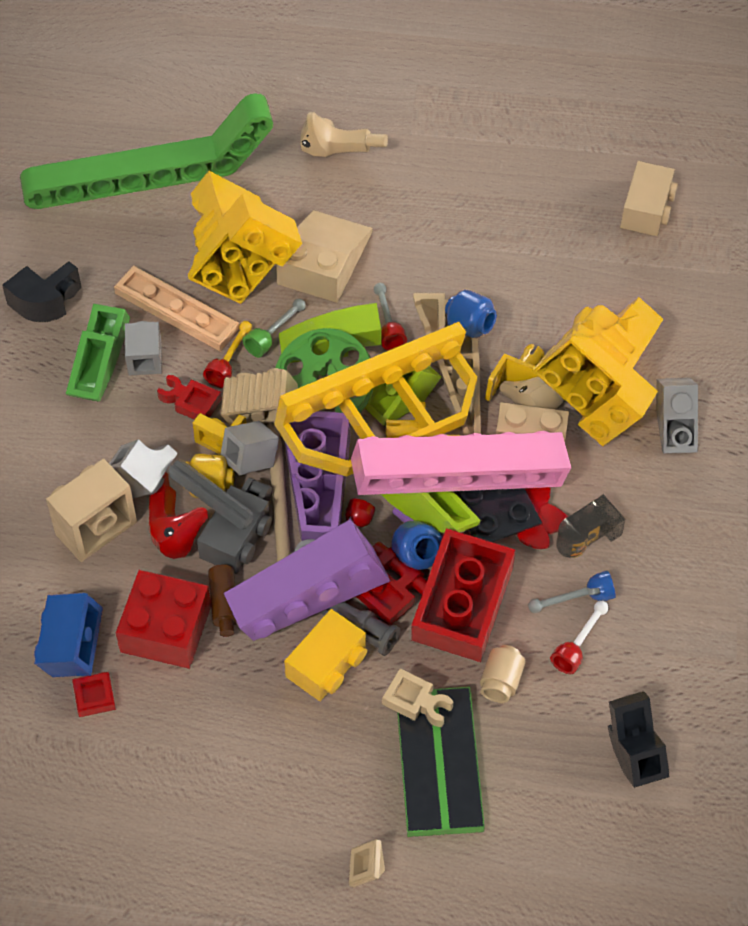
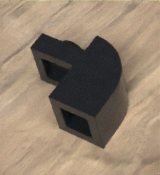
(40, 298)
(635, 742)

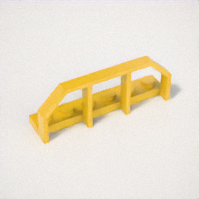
(361, 378)

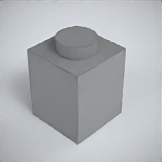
(143, 348)
(249, 447)

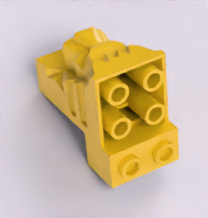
(237, 238)
(596, 365)

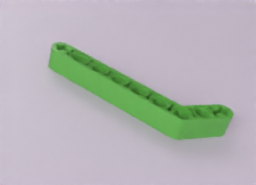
(152, 165)

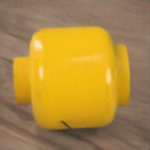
(213, 468)

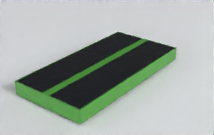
(441, 770)

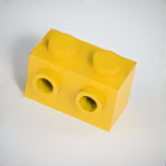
(326, 655)

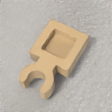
(413, 695)

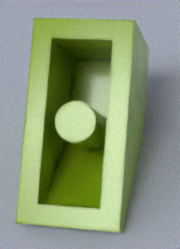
(387, 403)

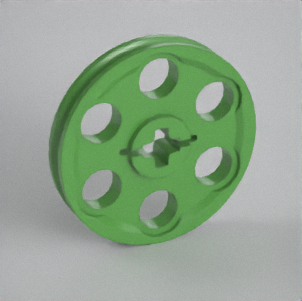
(327, 363)

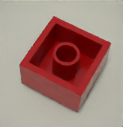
(163, 619)

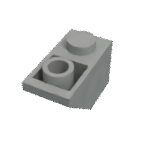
(677, 414)

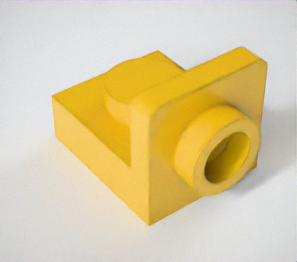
(210, 431)

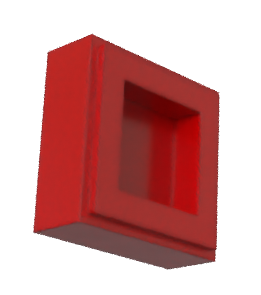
(93, 694)

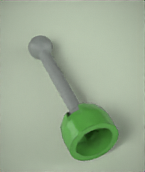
(259, 340)

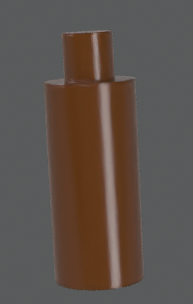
(220, 581)

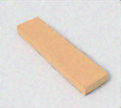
(177, 308)

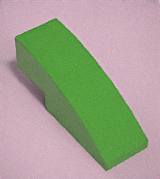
(97, 352)

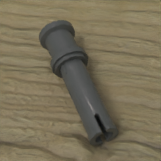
(377, 632)

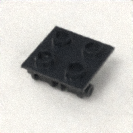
(500, 511)

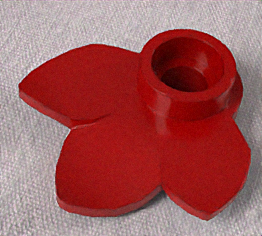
(550, 516)

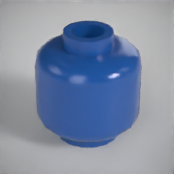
(472, 311)
(416, 544)

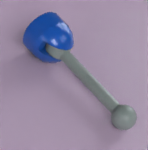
(599, 588)

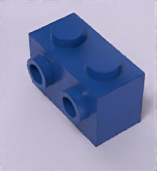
(68, 635)

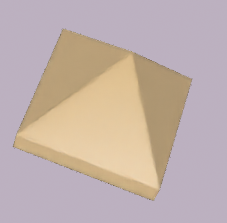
(366, 863)

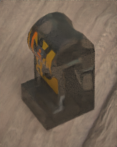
(588, 525)

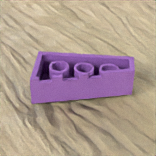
(316, 491)
(307, 582)

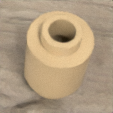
(502, 673)

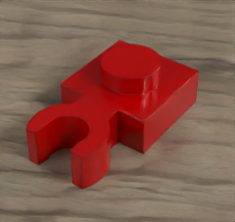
(190, 399)

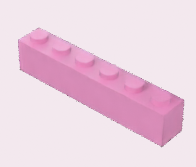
(459, 463)

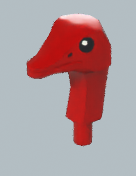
(168, 532)

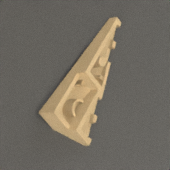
(433, 318)

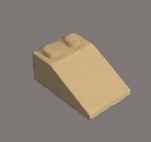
(325, 257)

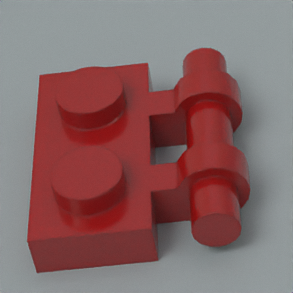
(393, 598)

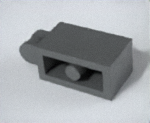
(227, 544)

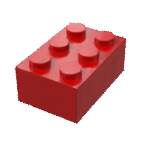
(463, 595)

